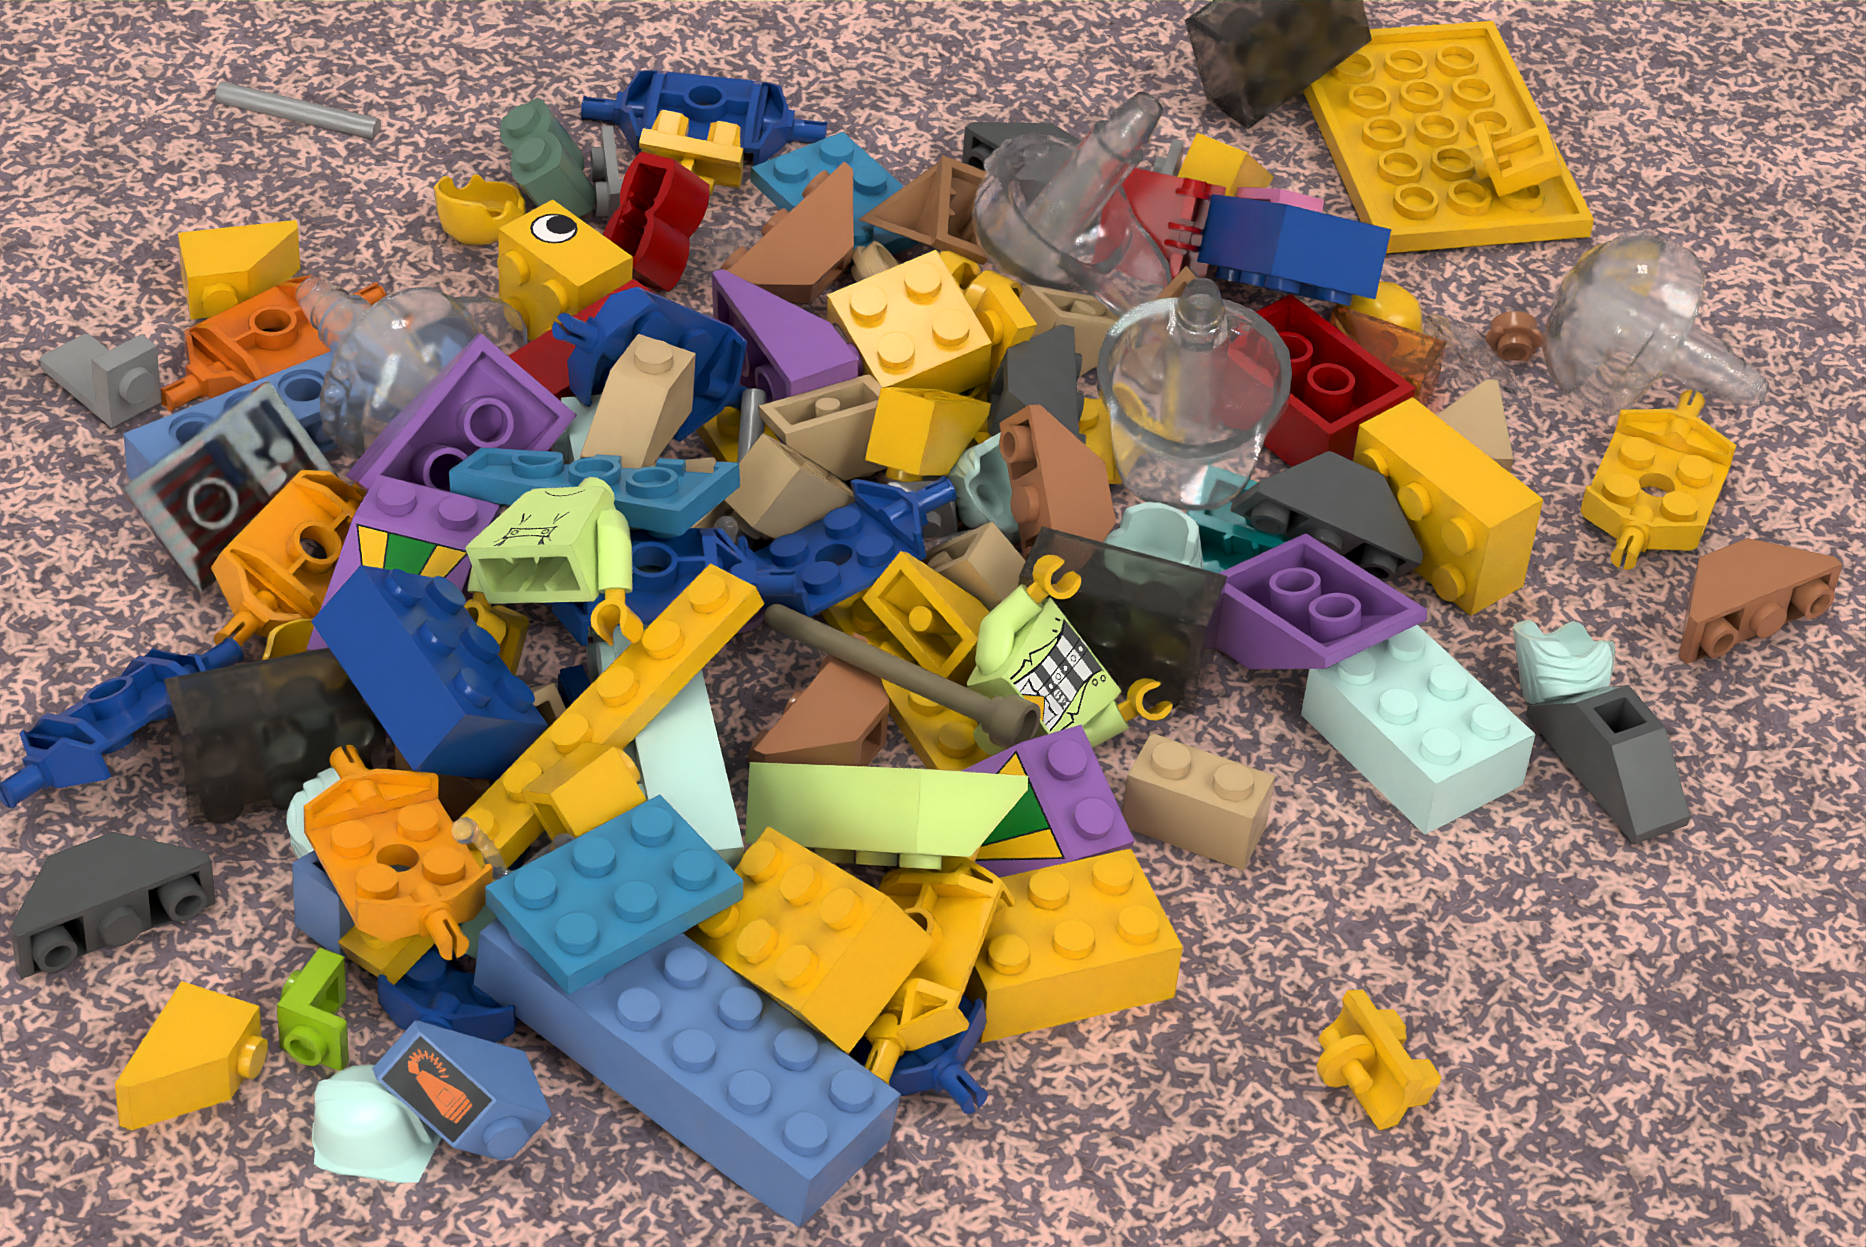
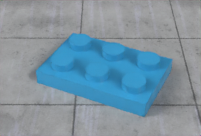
(788, 175)
(613, 893)

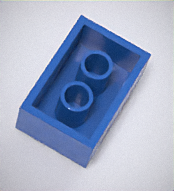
(1293, 249)
(429, 673)

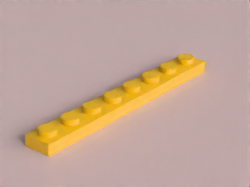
(606, 713)

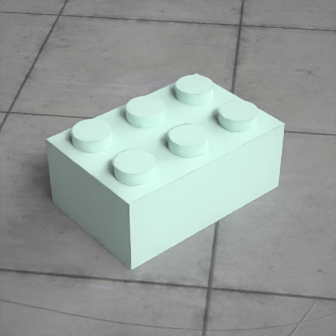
(1419, 728)

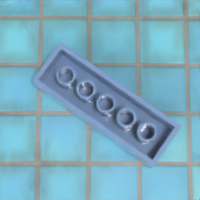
(708, 1065)

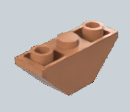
(803, 247)
(1053, 479)
(1752, 593)
(831, 722)

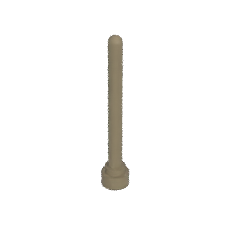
(1005, 719)

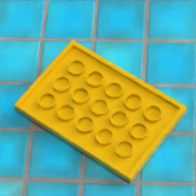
(1403, 134)

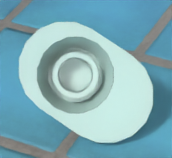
(368, 1129)

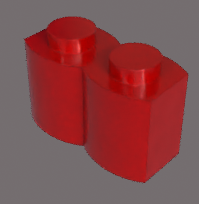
(656, 217)

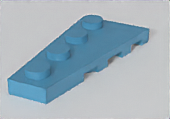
(651, 498)

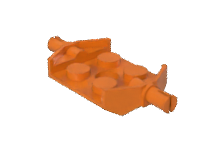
(235, 351)

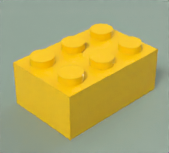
(1458, 501)
(814, 939)
(1074, 947)

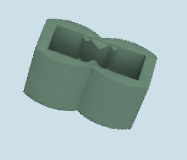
(546, 158)

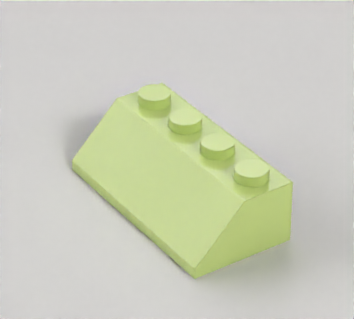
(879, 810)

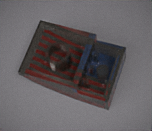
(222, 479)

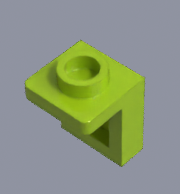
(308, 1011)

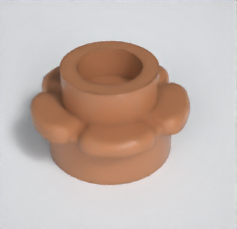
(1514, 335)

